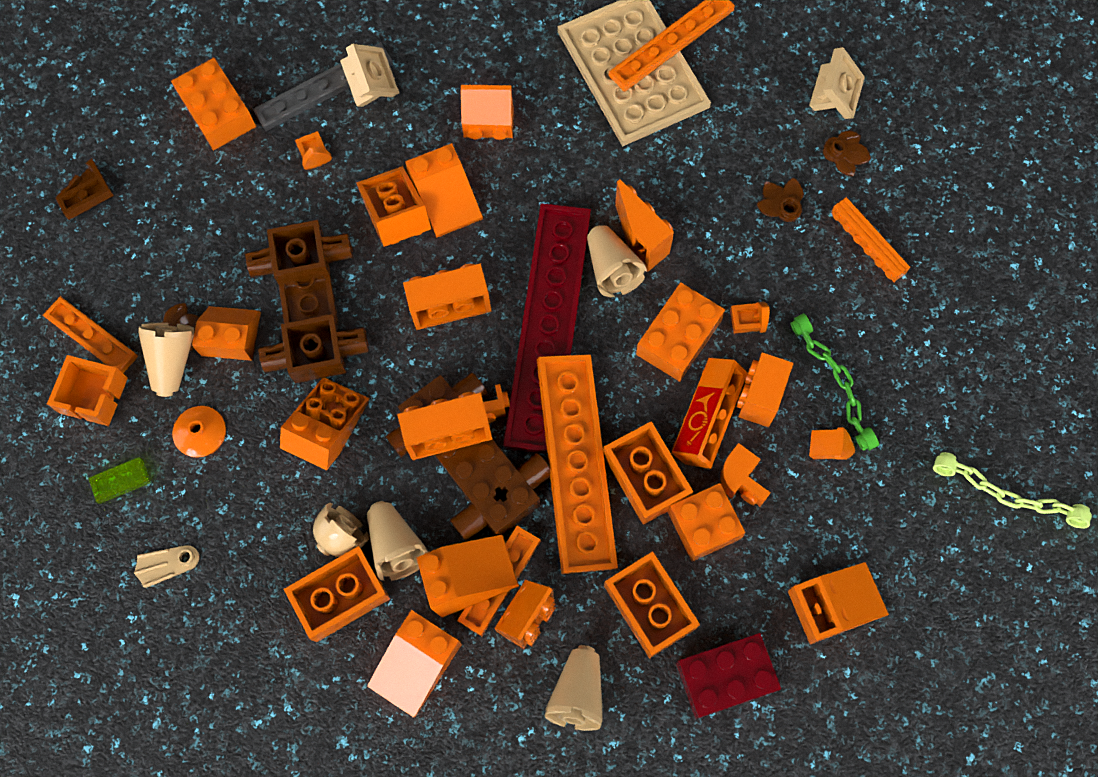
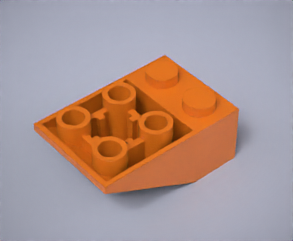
(643, 230)
(322, 423)
(837, 602)
(525, 613)

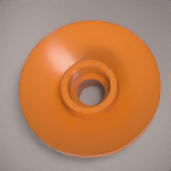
(207, 439)

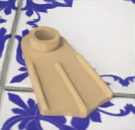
(164, 564)

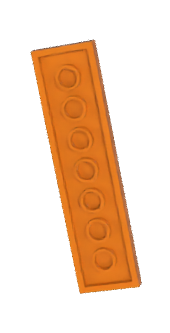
(576, 464)

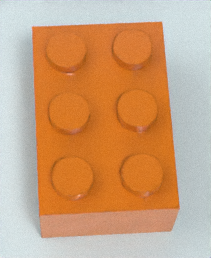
(213, 103)
(447, 296)
(680, 331)
(444, 425)
(646, 472)
(336, 594)
(651, 604)

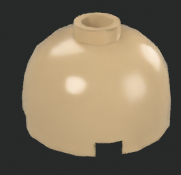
(337, 531)

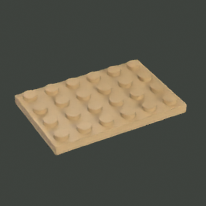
(609, 37)

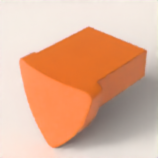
(313, 151)
(750, 317)
(831, 444)

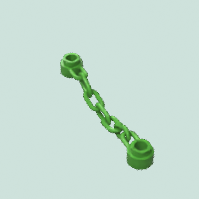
(866, 437)

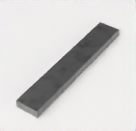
(305, 96)

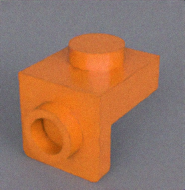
(496, 408)

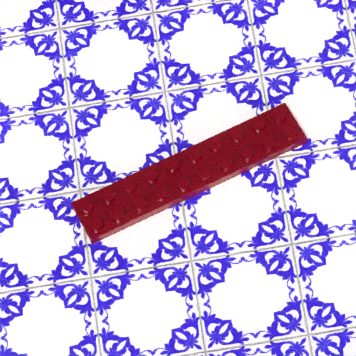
(547, 317)

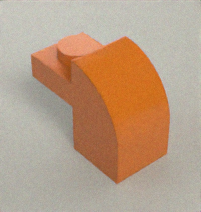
(736, 477)

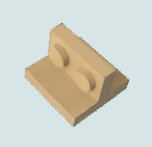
(368, 74)
(838, 85)

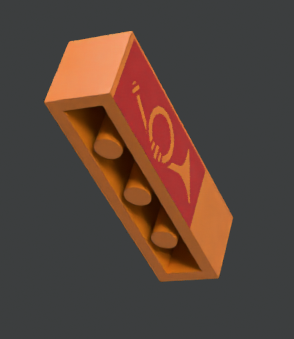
(709, 412)

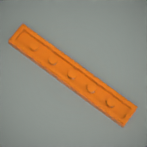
(669, 42)

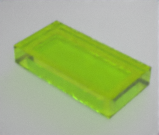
(119, 480)

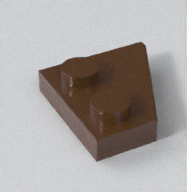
(84, 192)

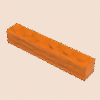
(870, 240)

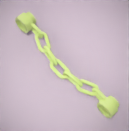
(1077, 515)

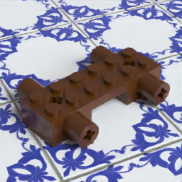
(300, 265)
(480, 469)

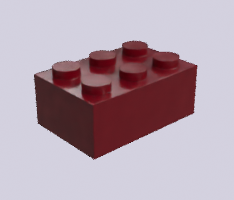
(728, 676)

